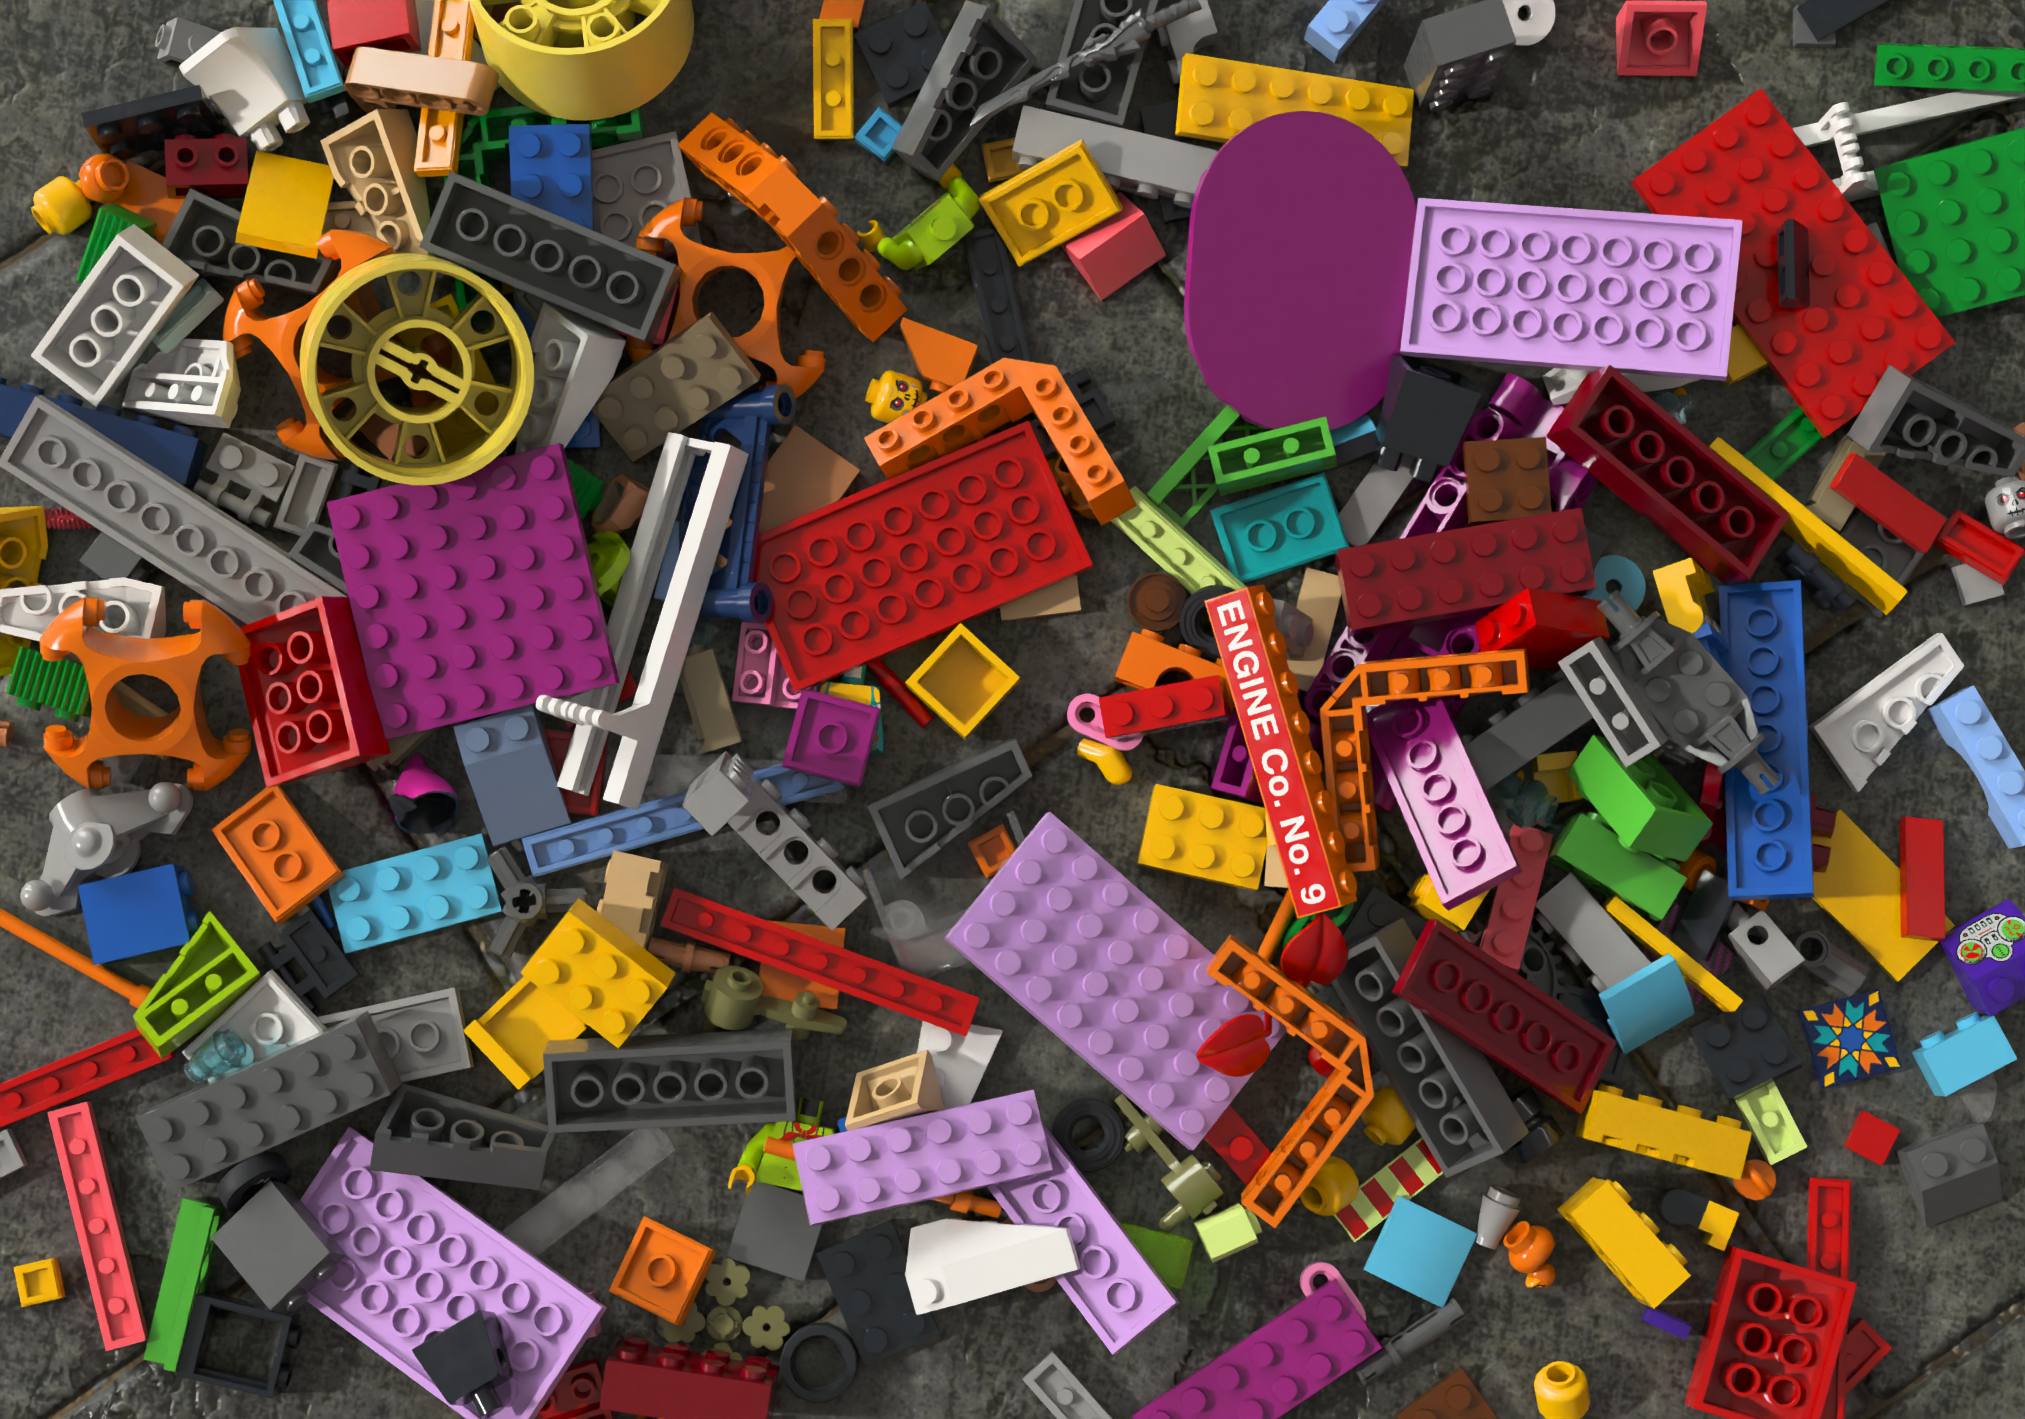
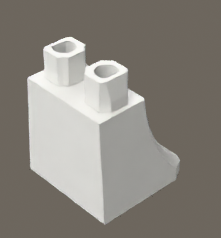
(251, 83)

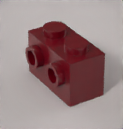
(206, 165)

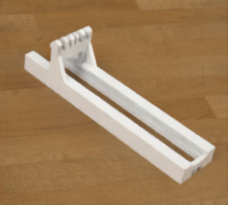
(1844, 127)
(644, 721)

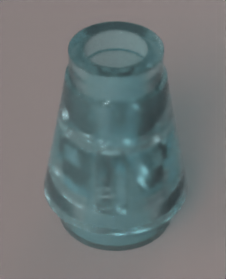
(217, 1055)

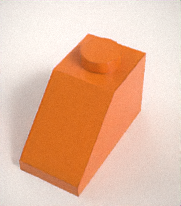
(939, 356)

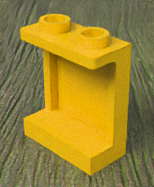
(519, 1028)

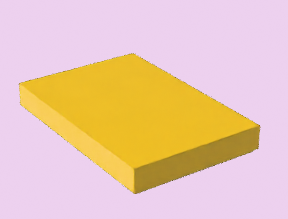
(1050, 202)
(285, 204)

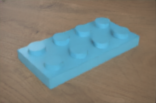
(415, 893)

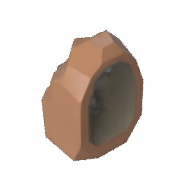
(620, 505)

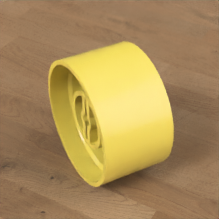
(584, 53)
(367, 340)

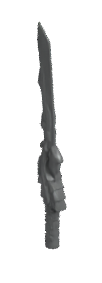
(1103, 48)

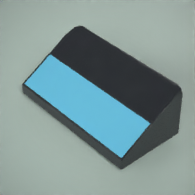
(1353, 442)

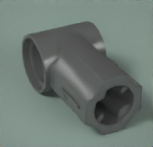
(1831, 963)

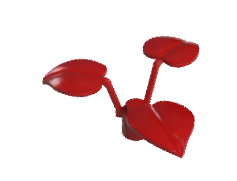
(1240, 1044)

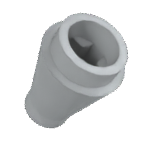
(1496, 1215)

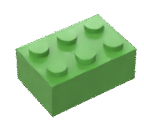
(1639, 802)
(1603, 864)

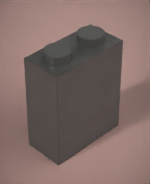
(279, 1247)

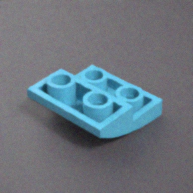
(1647, 1003)
(1420, 1251)

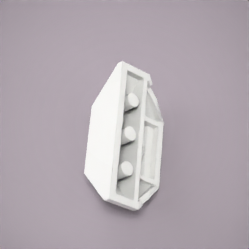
(188, 385)

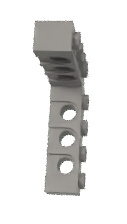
(735, 796)

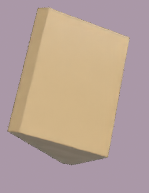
(894, 1092)

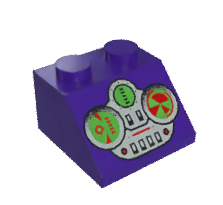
(1990, 957)

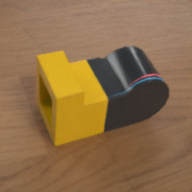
(1684, 1207)

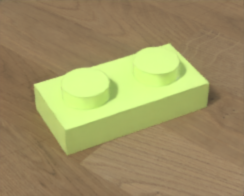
(1771, 1123)

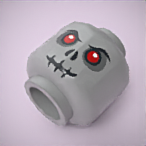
(2007, 507)

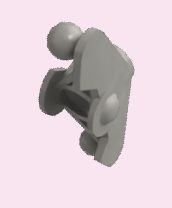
(101, 838)

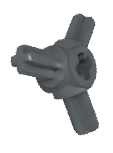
(515, 886)

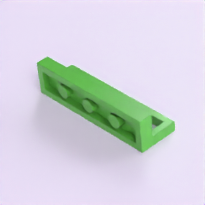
(1190, 459)
(183, 1278)

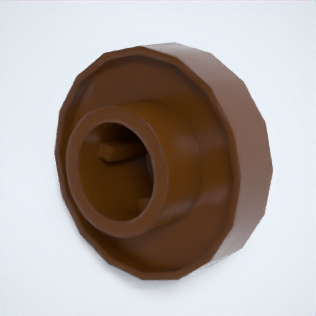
(1156, 602)

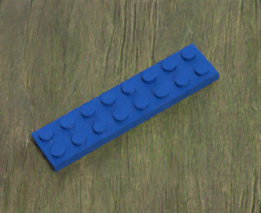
(555, 174)
(1766, 658)

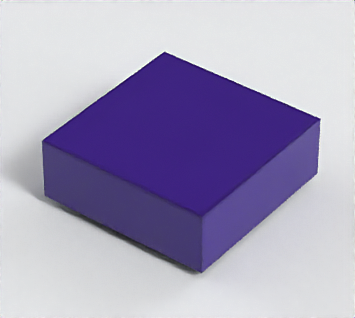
(1666, 1322)

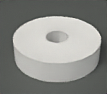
(1537, 23)

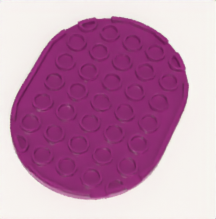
(1299, 270)

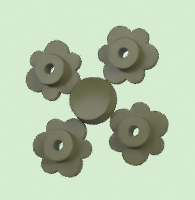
(724, 1321)

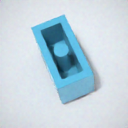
(1963, 1054)

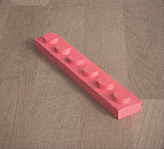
(98, 1225)

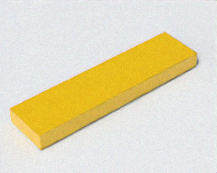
(1661, 945)

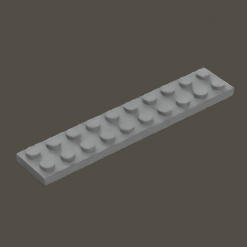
(156, 516)

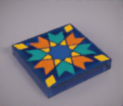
(1849, 1038)

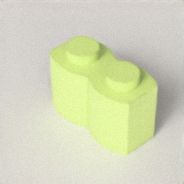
(1228, 1231)

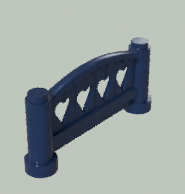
(749, 419)

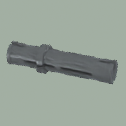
(1410, 1341)

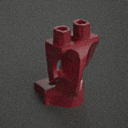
(1713, 804)

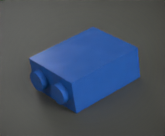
(139, 913)

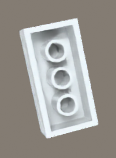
(114, 315)

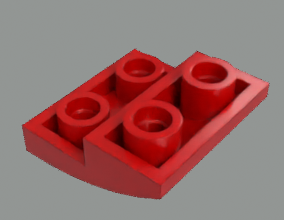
(577, 1394)

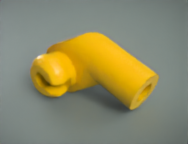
(1108, 759)

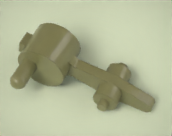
(737, 996)
(1188, 1181)

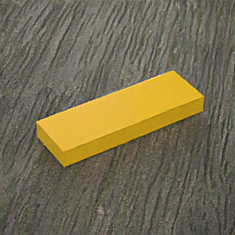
(833, 79)

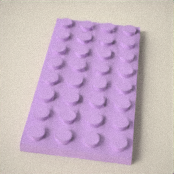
(1572, 288)
(1107, 976)
(428, 1263)

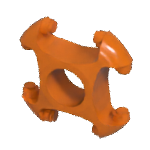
(701, 263)
(285, 332)
(173, 660)

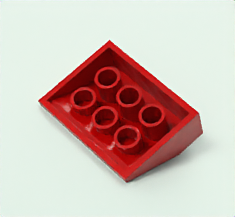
(310, 692)
(1769, 1340)

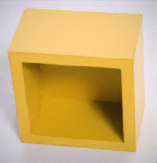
(963, 681)

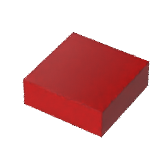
(1871, 1138)

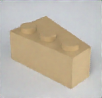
(633, 894)

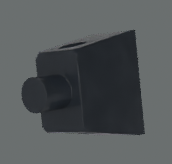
(468, 1362)

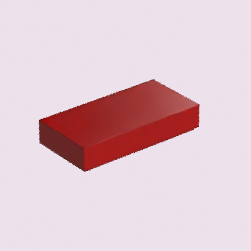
(1980, 547)

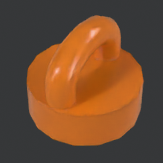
(1694, 867)
(1756, 1180)

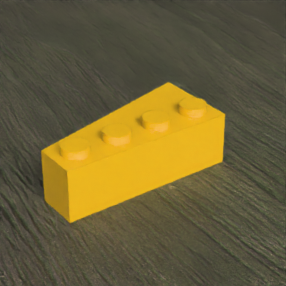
(1664, 1133)

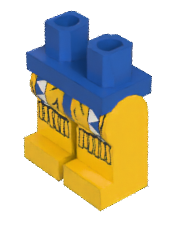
(1683, 600)

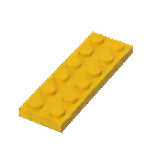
(1229, 95)

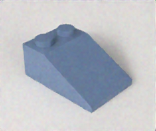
(512, 774)

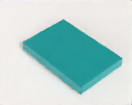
(1280, 529)

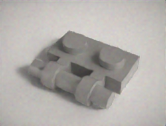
(250, 468)

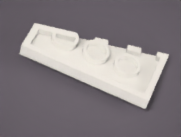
(1875, 717)
(958, 1059)

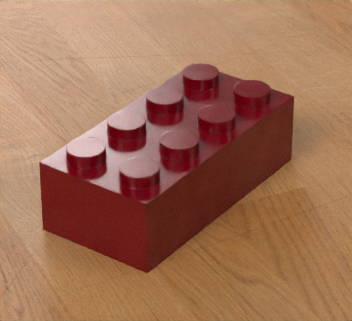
(687, 1384)

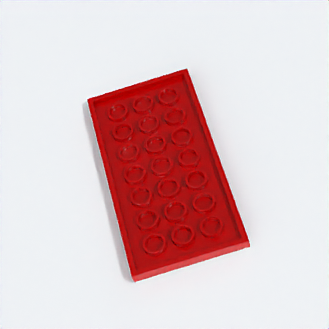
(1860, 301)
(916, 556)

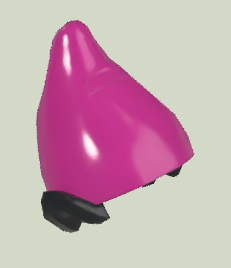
(423, 800)

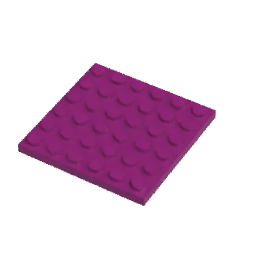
(473, 593)

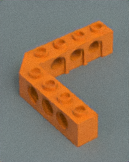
(776, 195)
(991, 399)
(1378, 682)
(1336, 1102)

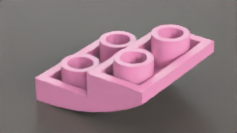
(760, 673)

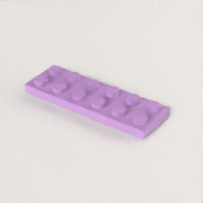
(922, 1157)
(1116, 1282)

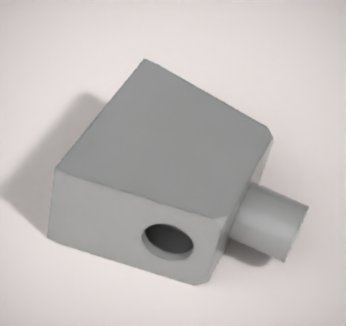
(1764, 963)

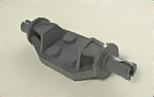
(1689, 692)

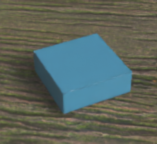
(879, 135)

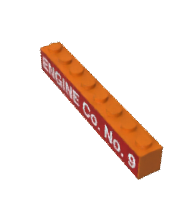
(1281, 750)

